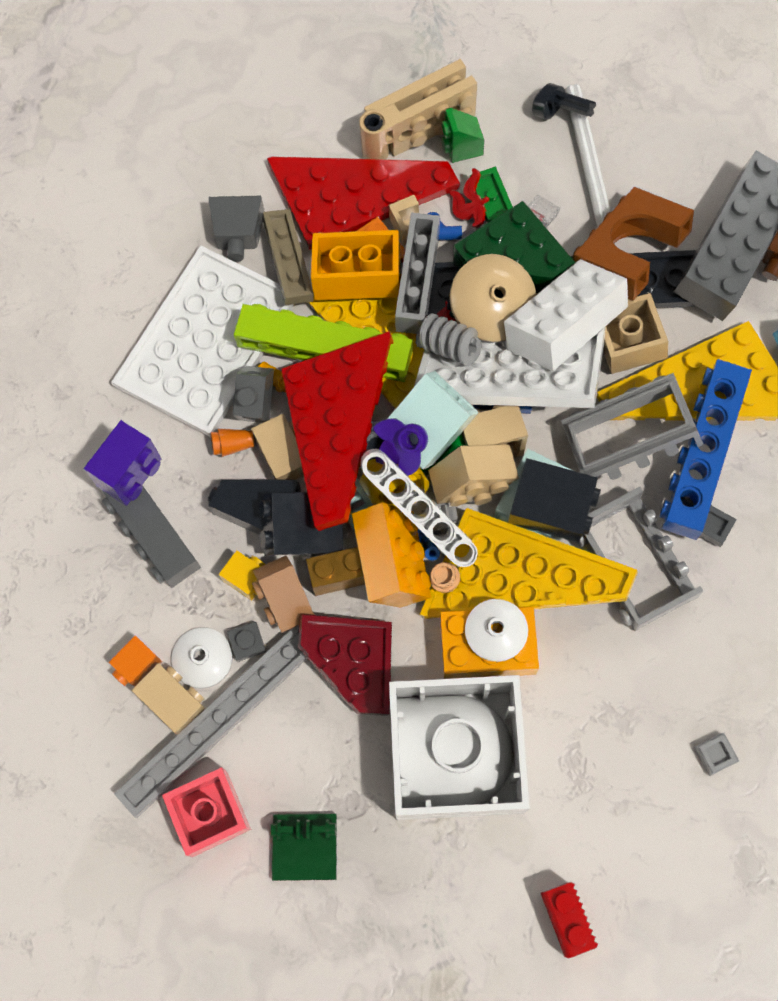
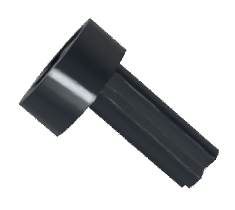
(553, 97)

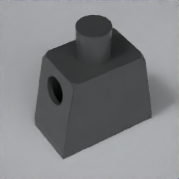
(236, 223)
(253, 394)

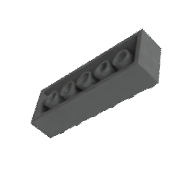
(734, 240)

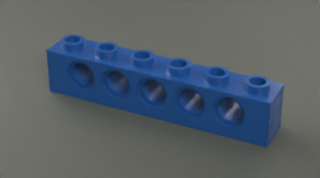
(731, 381)

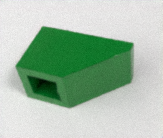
(461, 136)

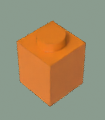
(133, 662)

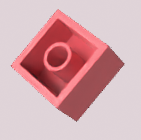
(206, 812)

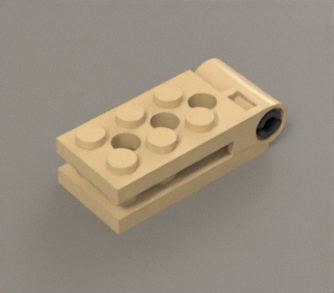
(416, 111)

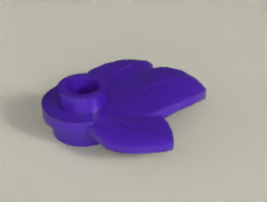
(398, 443)

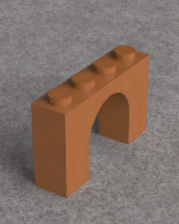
(635, 215)

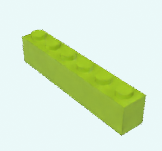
(307, 337)

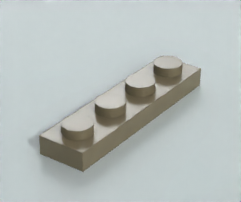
(287, 257)

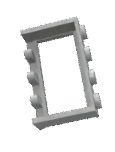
(612, 408)
(661, 545)

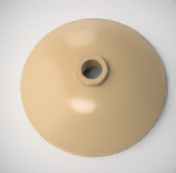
(474, 297)

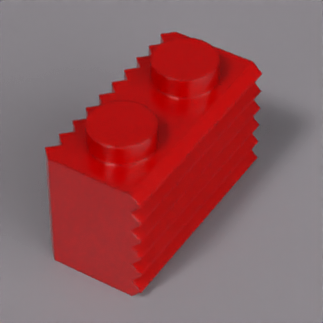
(569, 920)

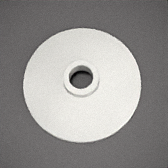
(492, 645)
(210, 669)

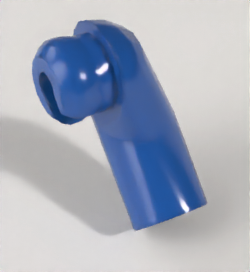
(448, 232)
(431, 550)

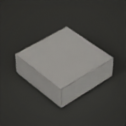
(716, 754)

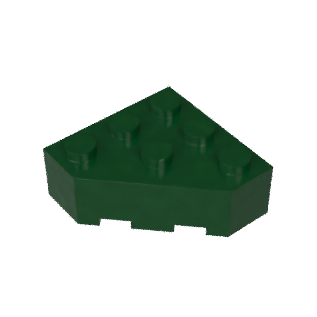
(521, 238)

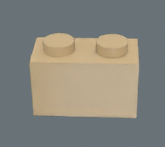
(279, 447)
(168, 698)

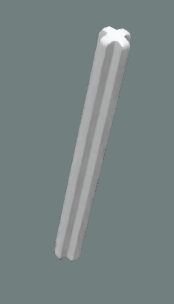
(589, 160)

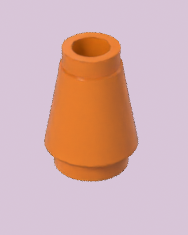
(231, 441)

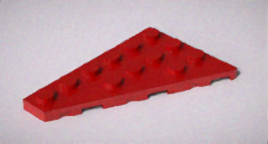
(350, 193)
(332, 417)

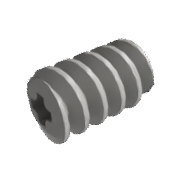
(449, 339)

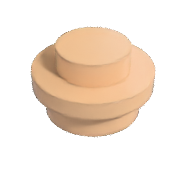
(444, 577)

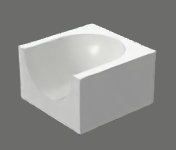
(458, 748)

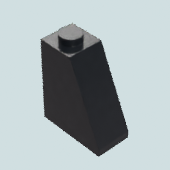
(240, 499)

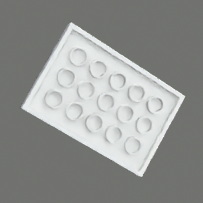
(189, 349)
(512, 380)

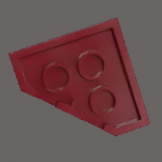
(352, 658)

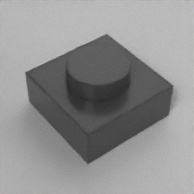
(246, 641)

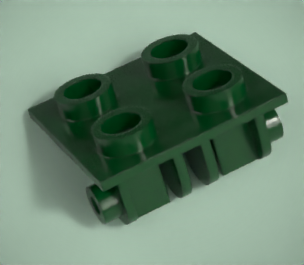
(304, 847)

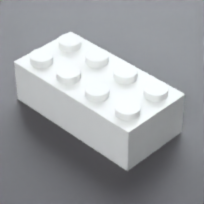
(566, 314)

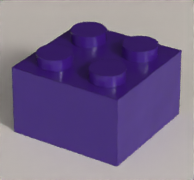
(123, 463)

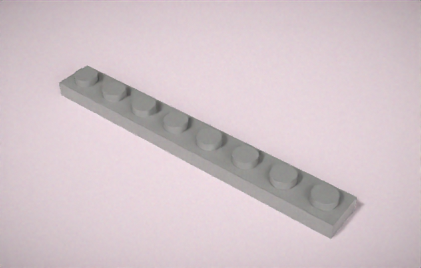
(212, 725)

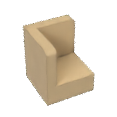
(400, 215)

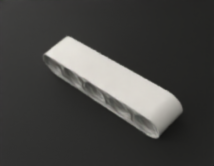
(425, 521)

